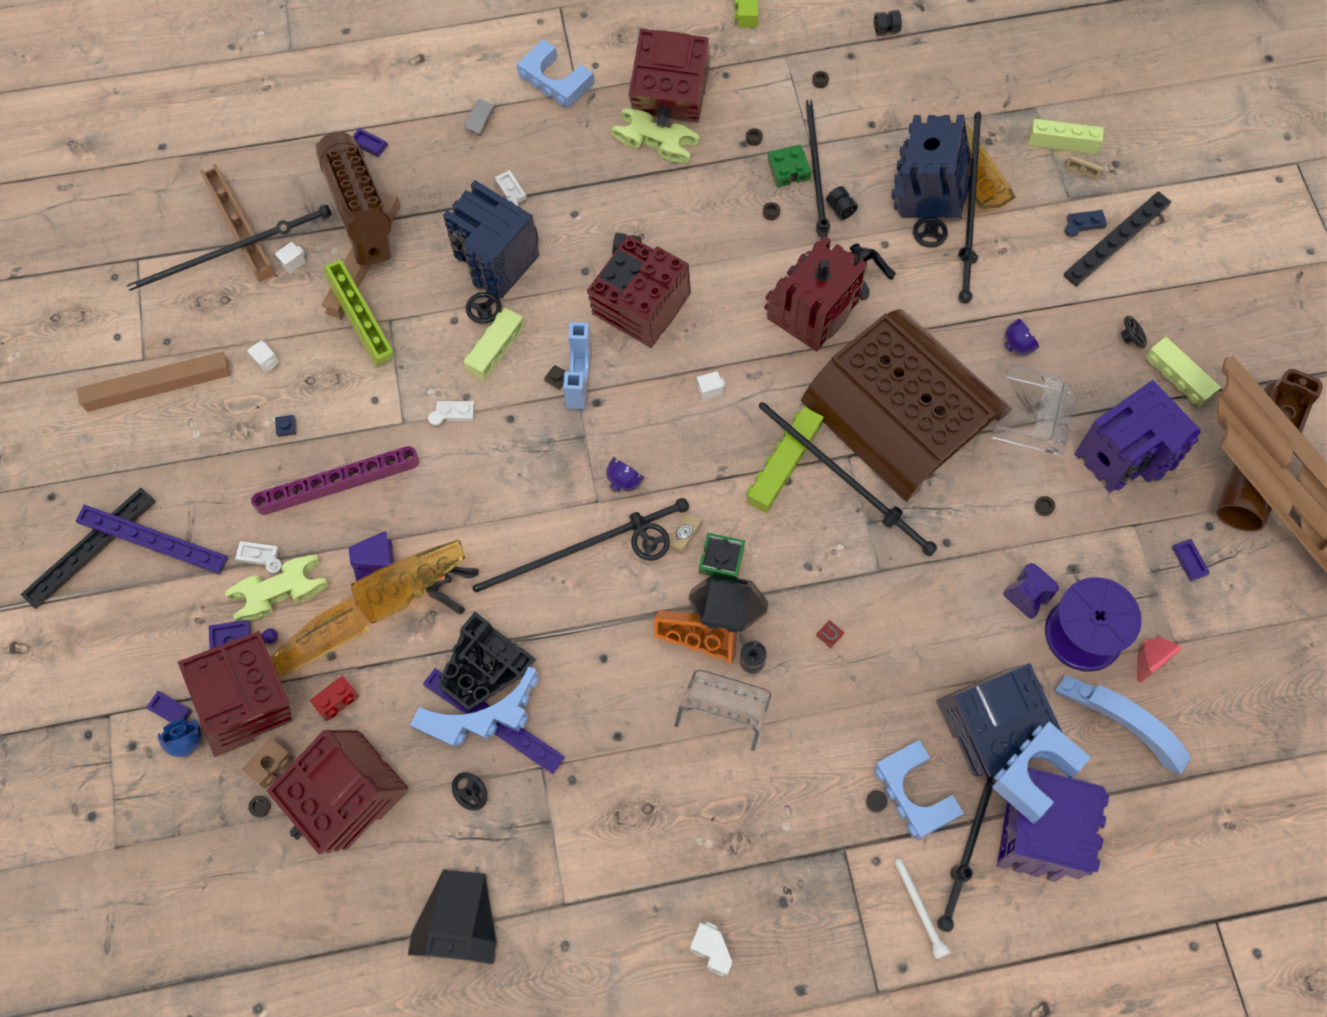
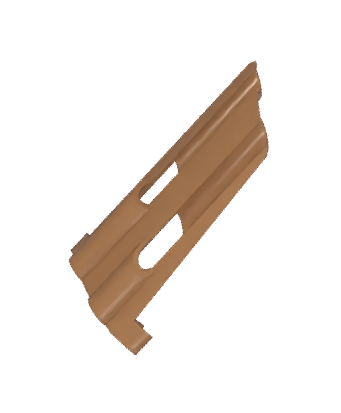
(1262, 445)

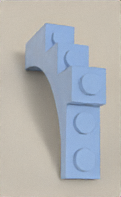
(452, 728)

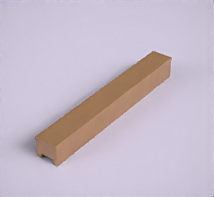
(237, 222)
(355, 270)
(153, 382)

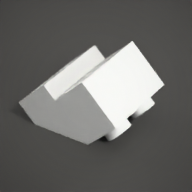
(711, 946)

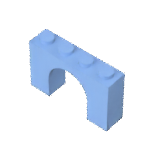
(564, 91)
(577, 379)
(1015, 783)
(920, 819)

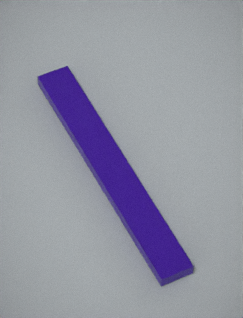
(151, 539)
(521, 741)

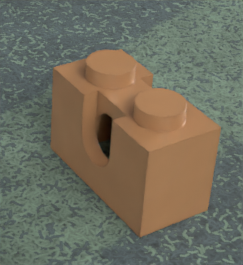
(257, 765)

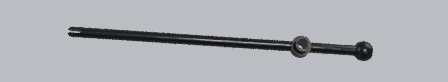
(323, 211)
(823, 224)
(966, 253)
(891, 516)
(636, 520)
(961, 872)

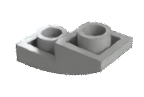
(479, 115)

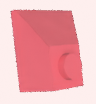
(1154, 655)

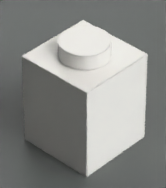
(291, 257)
(263, 356)
(710, 385)

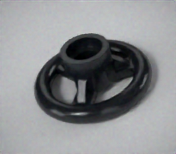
(931, 230)
(485, 316)
(1133, 332)
(650, 548)
(472, 790)

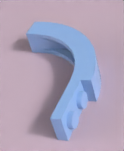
(1131, 716)

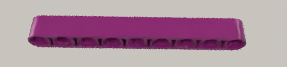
(326, 480)

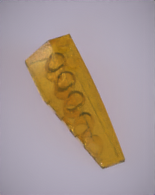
(992, 187)
(402, 581)
(320, 636)

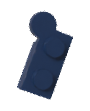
(1085, 221)

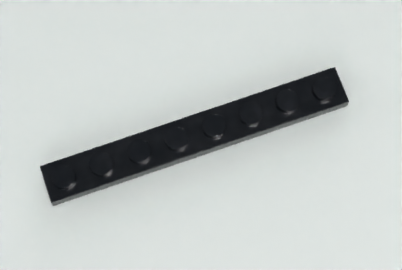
(1117, 239)
(83, 552)

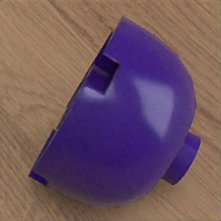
(1019, 338)
(622, 476)

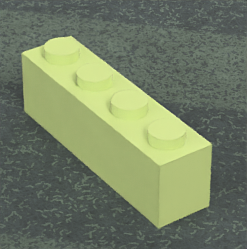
(1065, 136)
(494, 343)
(1182, 372)

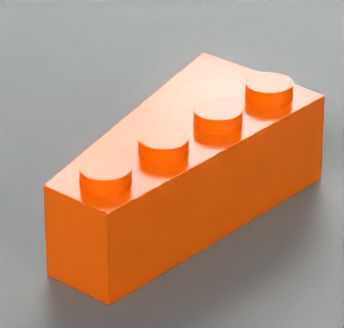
(688, 631)

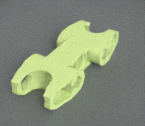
(665, 139)
(263, 594)

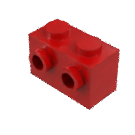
(334, 698)

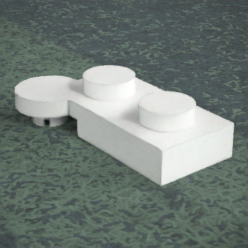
(510, 187)
(452, 412)
(260, 555)

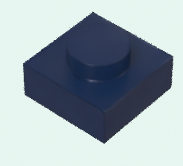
(285, 425)

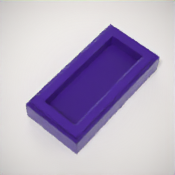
(370, 142)
(1190, 560)
(168, 708)

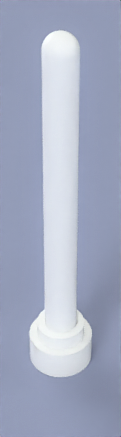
(939, 948)

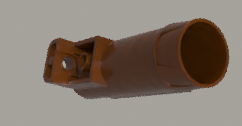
(355, 197)
(1240, 502)

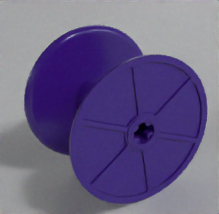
(1093, 624)

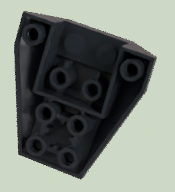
(727, 603)
(456, 920)

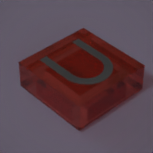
(830, 634)

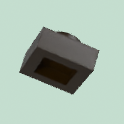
(555, 377)

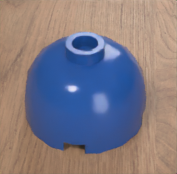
(180, 738)

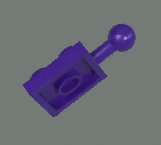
(227, 632)

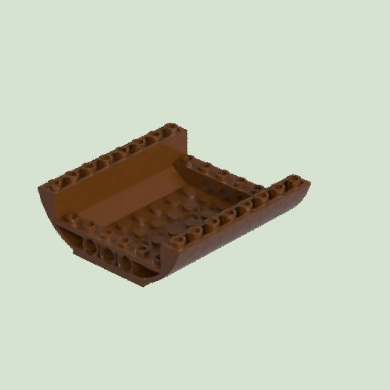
(884, 414)

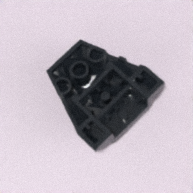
(482, 663)

